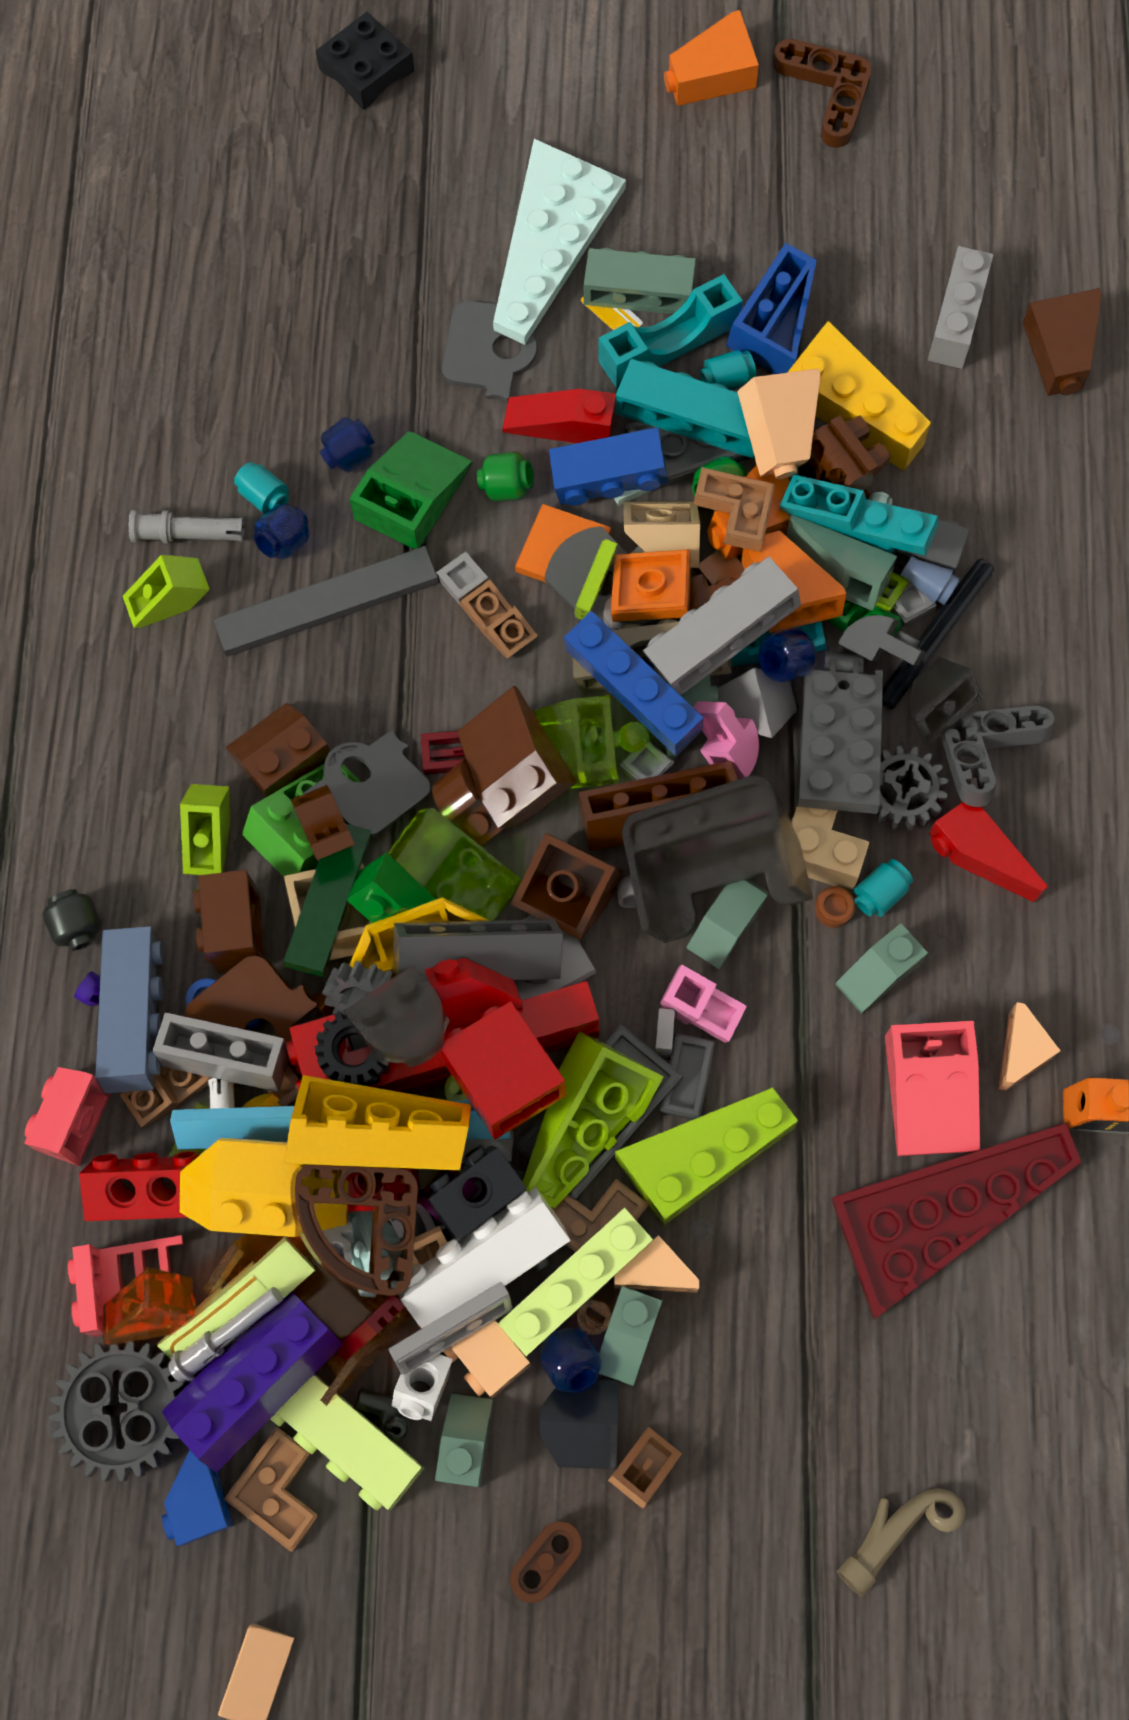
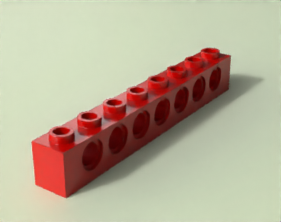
(107, 1198)

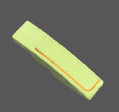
(279, 1268)

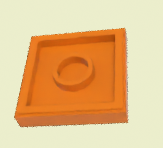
(651, 585)

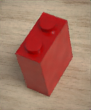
(502, 1069)

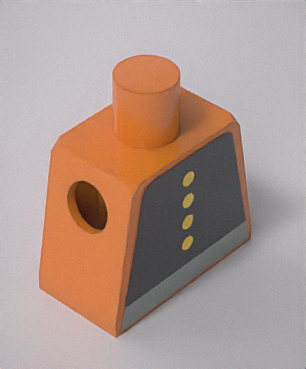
(1104, 1108)

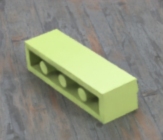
(575, 1282)
(350, 1443)

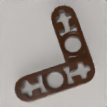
(842, 83)

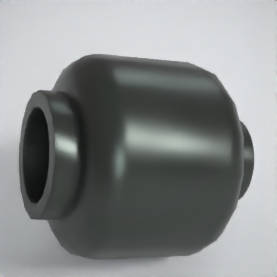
(71, 919)

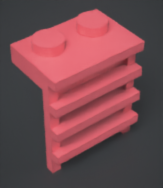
(100, 1277)

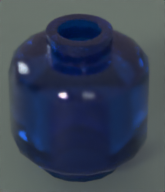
(347, 444)
(281, 531)
(786, 655)
(570, 1360)

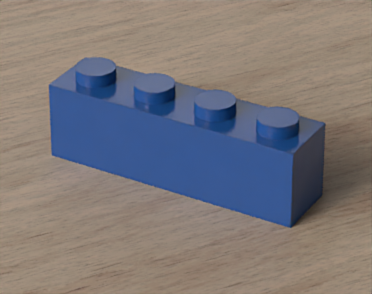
(633, 683)

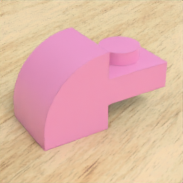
(728, 737)
(702, 1004)

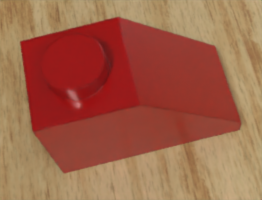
(470, 989)

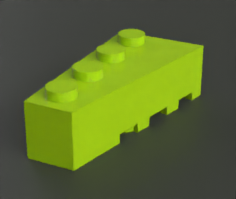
(697, 1156)

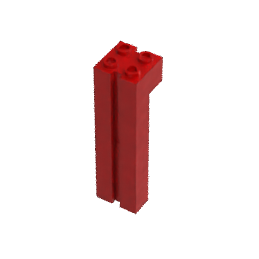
(552, 1018)

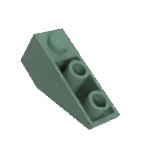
(854, 564)

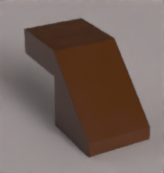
(322, 822)

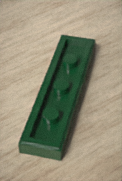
(326, 906)

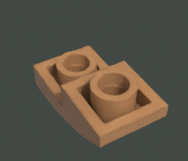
(497, 619)
(170, 1091)

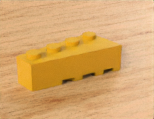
(855, 388)
(374, 1127)

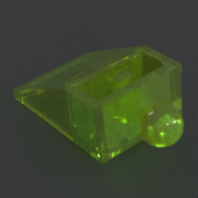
(574, 734)

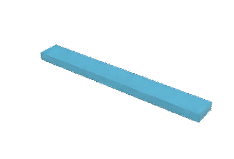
(204, 1126)

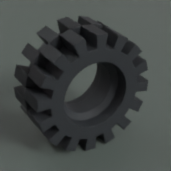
(333, 1066)

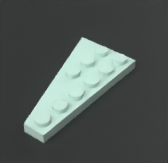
(555, 223)

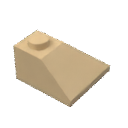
(664, 526)

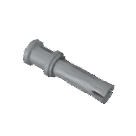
(170, 527)

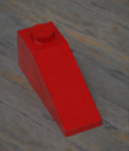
(562, 415)
(979, 846)

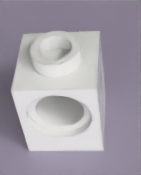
(417, 1404)

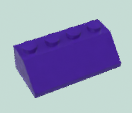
(250, 1381)

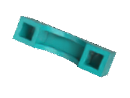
(700, 319)

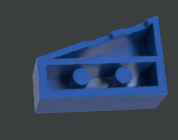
(776, 312)

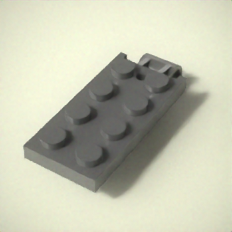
(841, 736)

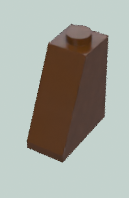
(1063, 338)

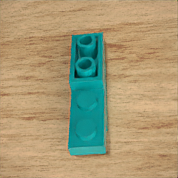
(862, 519)

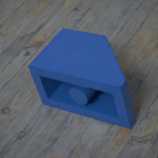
(195, 1504)

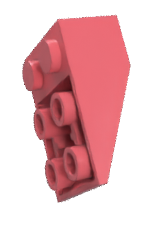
(934, 1087)

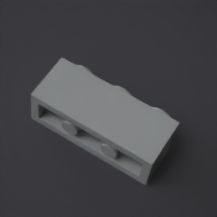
(960, 307)
(221, 1052)

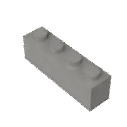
(722, 625)

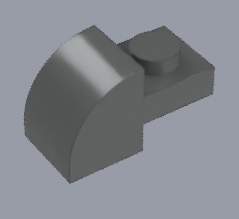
(875, 634)

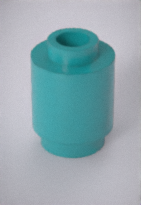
(729, 369)
(260, 487)
(883, 888)

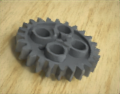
(80, 1414)

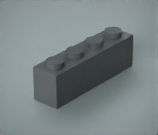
(511, 947)

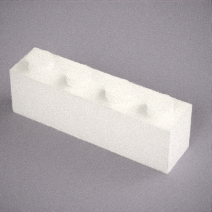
(489, 1254)

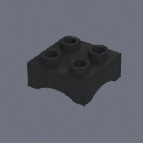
(365, 59)

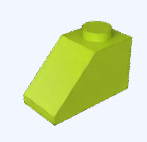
(165, 590)
(205, 828)

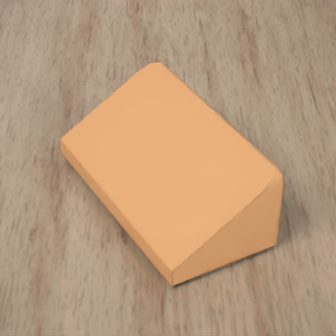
(256, 1674)

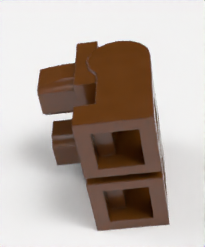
(841, 457)

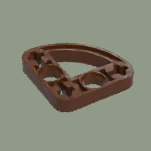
(383, 1210)

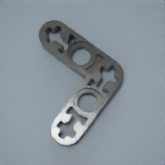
(979, 738)

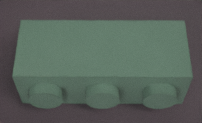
(637, 280)

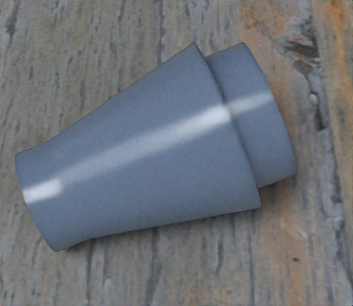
(930, 579)

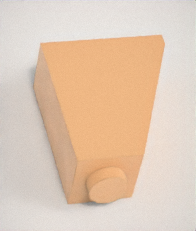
(781, 419)

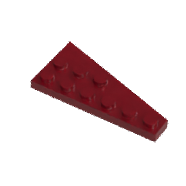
(928, 1217)

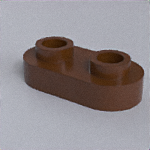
(545, 1561)

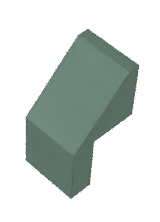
(726, 921)

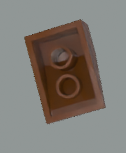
(513, 760)

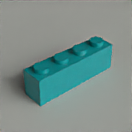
(683, 406)

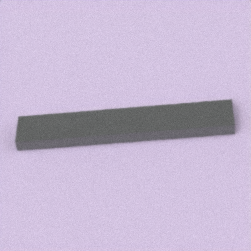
(325, 601)

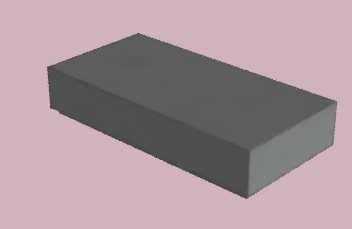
(693, 1060)

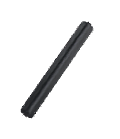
(938, 631)

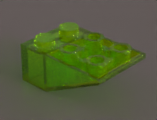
(453, 865)

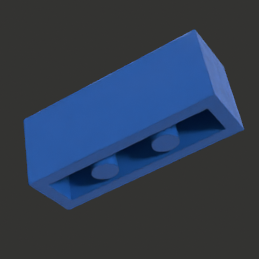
(608, 466)

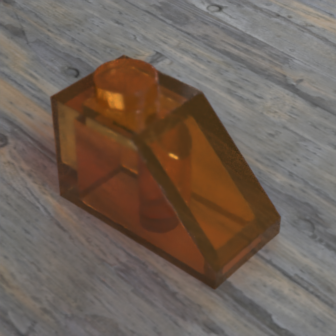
(148, 1307)

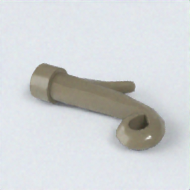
(887, 1534)

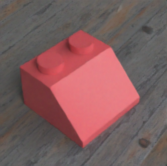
(67, 1115)

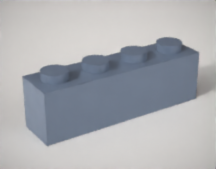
(129, 1010)

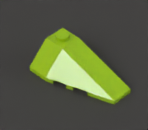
(601, 1099)

